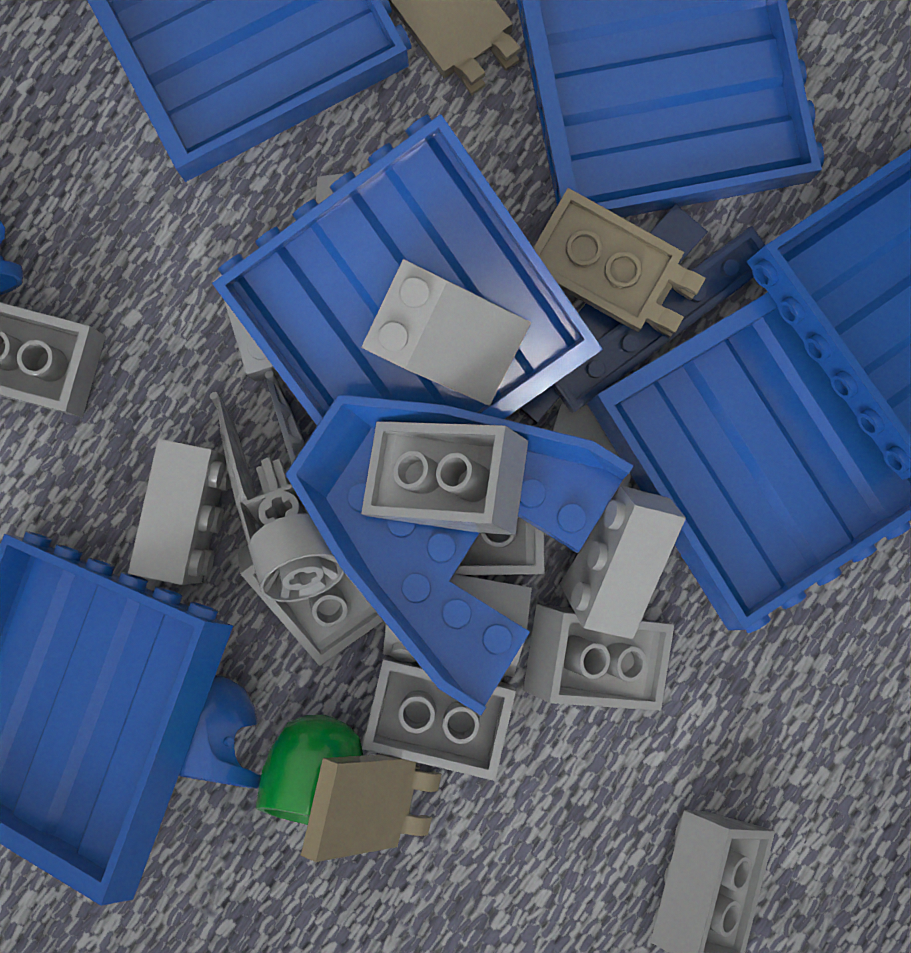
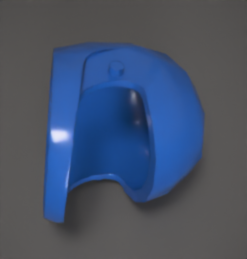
(212, 749)

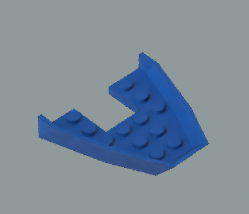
(409, 566)

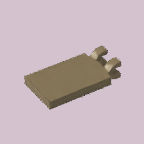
(458, 33)
(614, 264)
(365, 805)

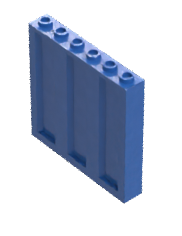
(246, 69)
(669, 99)
(325, 276)
(848, 297)
(756, 461)
(94, 711)

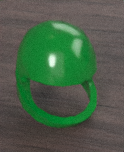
(295, 764)

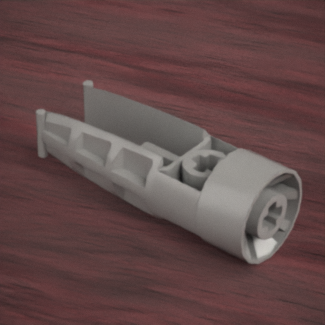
(288, 550)

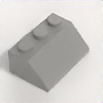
(711, 885)

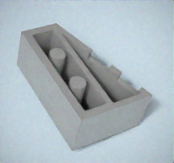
(622, 562)

